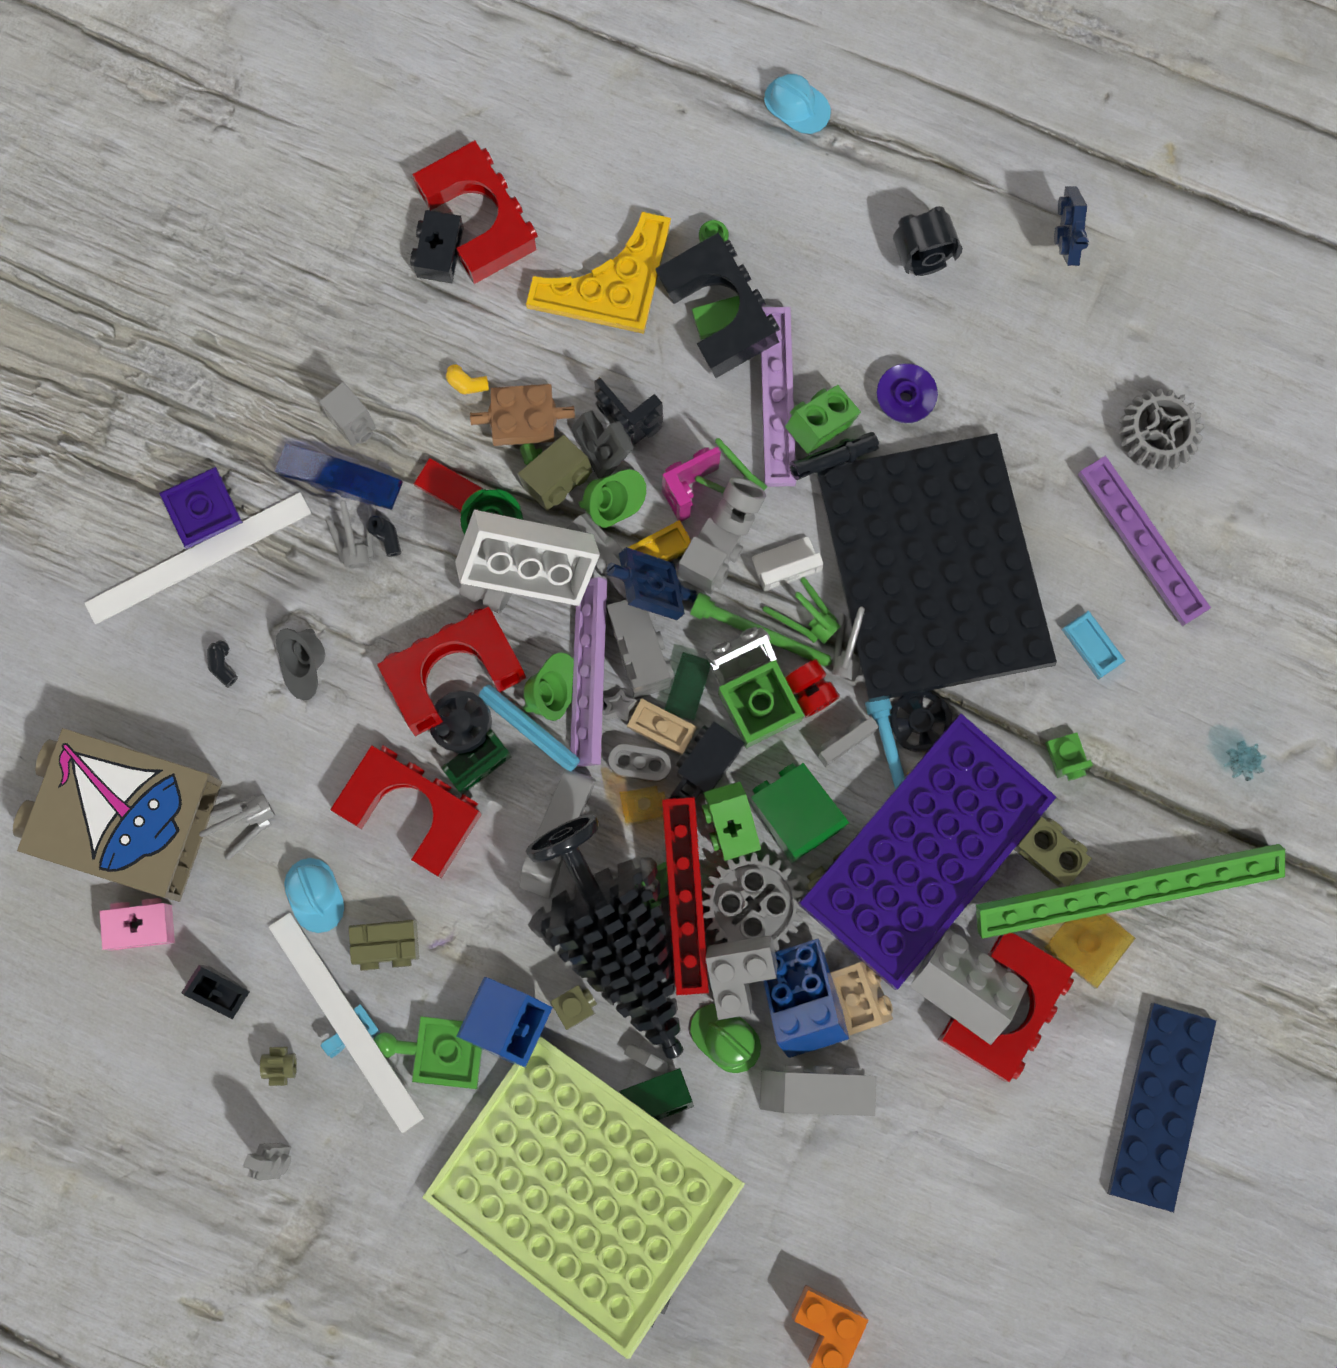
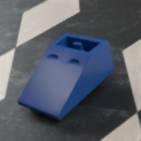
(804, 1001)

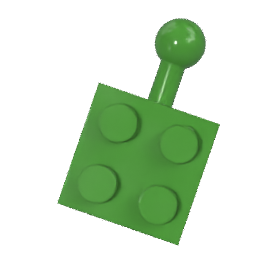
(438, 1054)

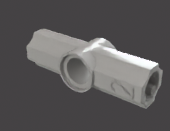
(607, 548)

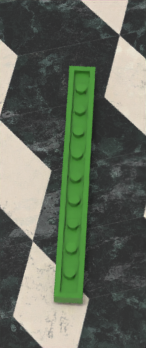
(1130, 891)

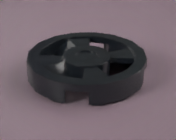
(919, 721)
(461, 722)

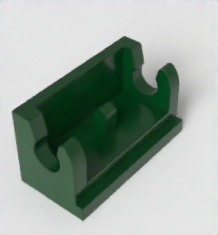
(472, 767)
(661, 1095)

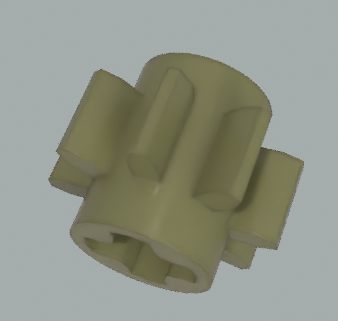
(278, 1066)

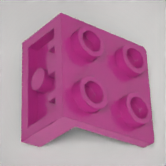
(679, 476)

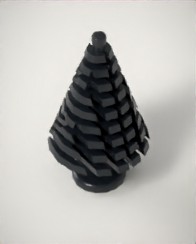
(608, 932)

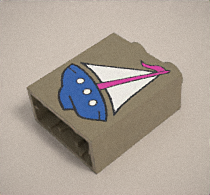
(116, 814)

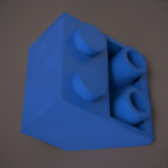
(504, 1022)

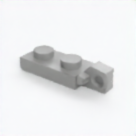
(268, 1161)

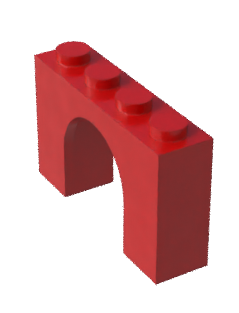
(471, 172)
(408, 670)
(381, 774)
(1045, 982)

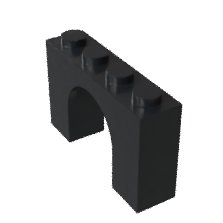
(714, 264)

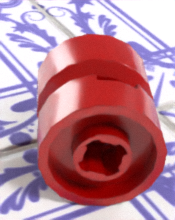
(805, 679)

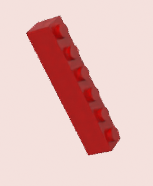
(685, 896)

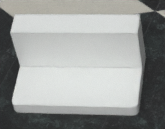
(787, 563)

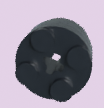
(927, 241)

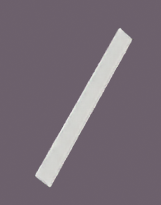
(197, 558)
(346, 1023)

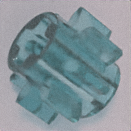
(1236, 761)

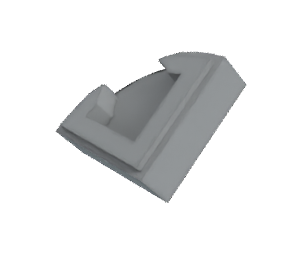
(646, 1058)

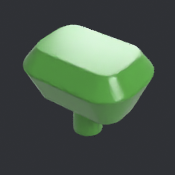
(529, 452)

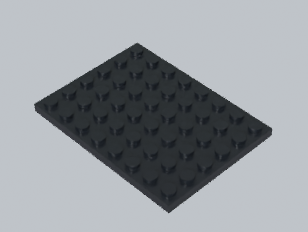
(938, 567)

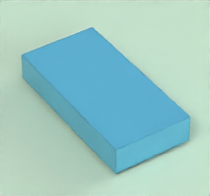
(1093, 645)

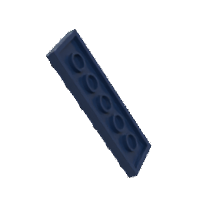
(1162, 1107)

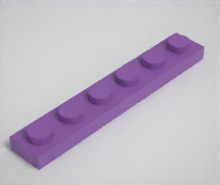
(1144, 541)

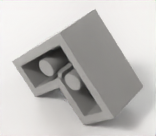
(708, 557)
(735, 966)

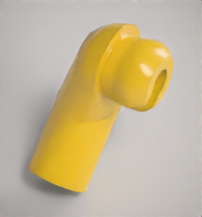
(463, 383)

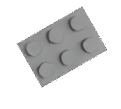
(969, 986)

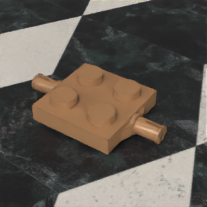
(522, 415)

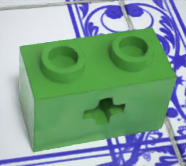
(725, 805)

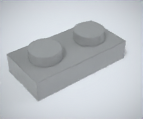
(837, 747)

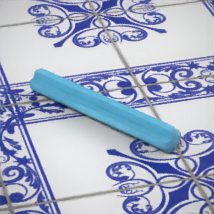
(529, 728)

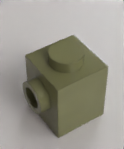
(574, 1006)

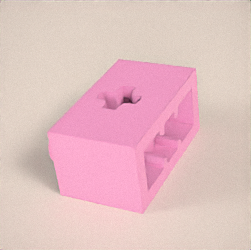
(118, 930)

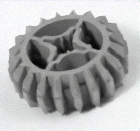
(1167, 452)

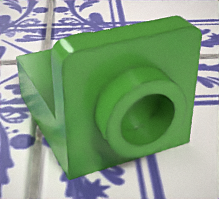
(1068, 757)

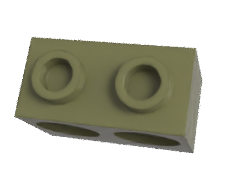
(1048, 859)

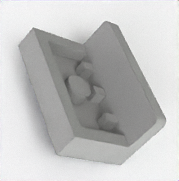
(740, 656)

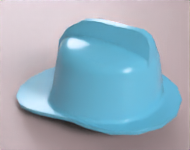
(797, 104)
(314, 895)

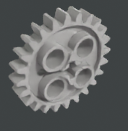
(732, 884)

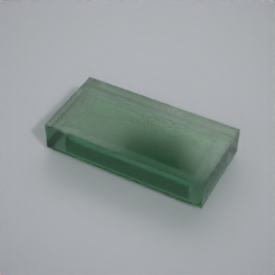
(688, 686)

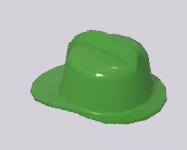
(614, 497)
(551, 688)
(727, 1042)

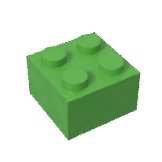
(760, 704)

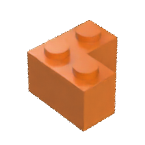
(837, 1327)

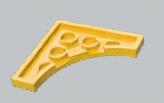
(614, 292)

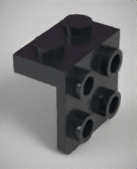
(639, 423)

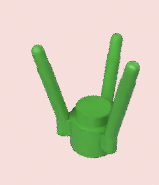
(738, 464)
(822, 625)

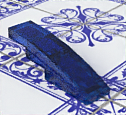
(339, 476)

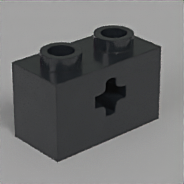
(441, 262)

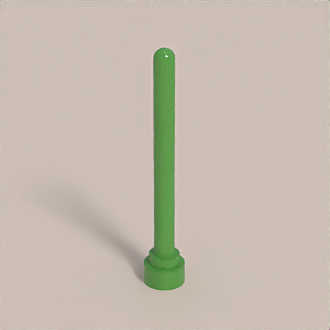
(706, 608)

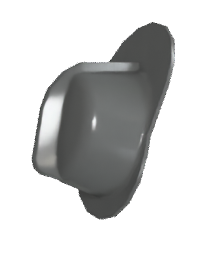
(300, 658)

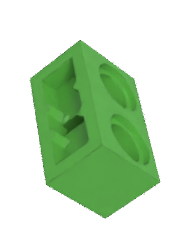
(822, 418)

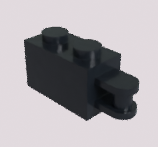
(707, 761)

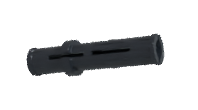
(845, 451)

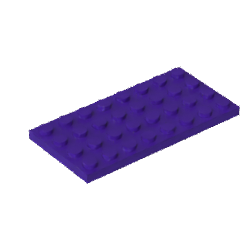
(927, 851)

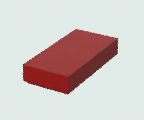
(445, 484)

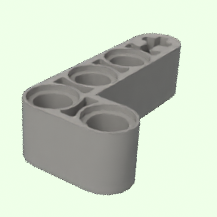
(566, 804)

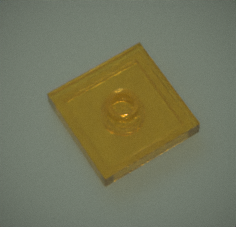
(1090, 946)

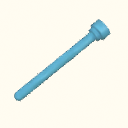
(880, 712)

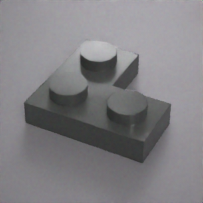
(603, 448)

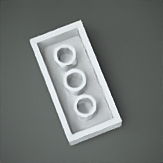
(526, 558)

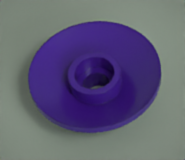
(910, 380)

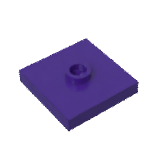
(201, 507)

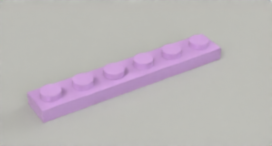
(778, 402)
(589, 674)

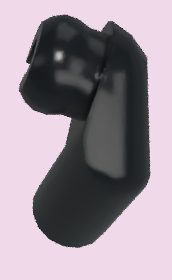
(386, 533)
(216, 663)

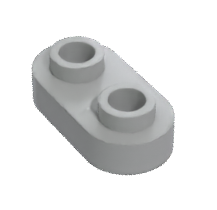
(639, 764)

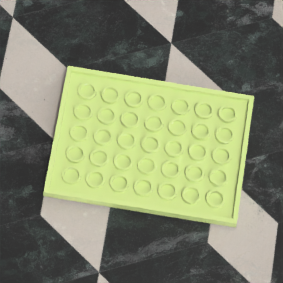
(584, 1195)

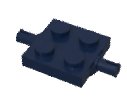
(1071, 233)
(651, 583)

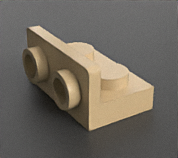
(861, 998)

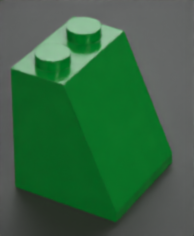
(797, 811)

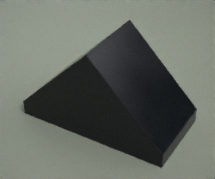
(215, 991)

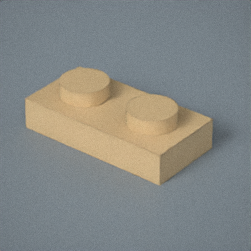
(661, 727)

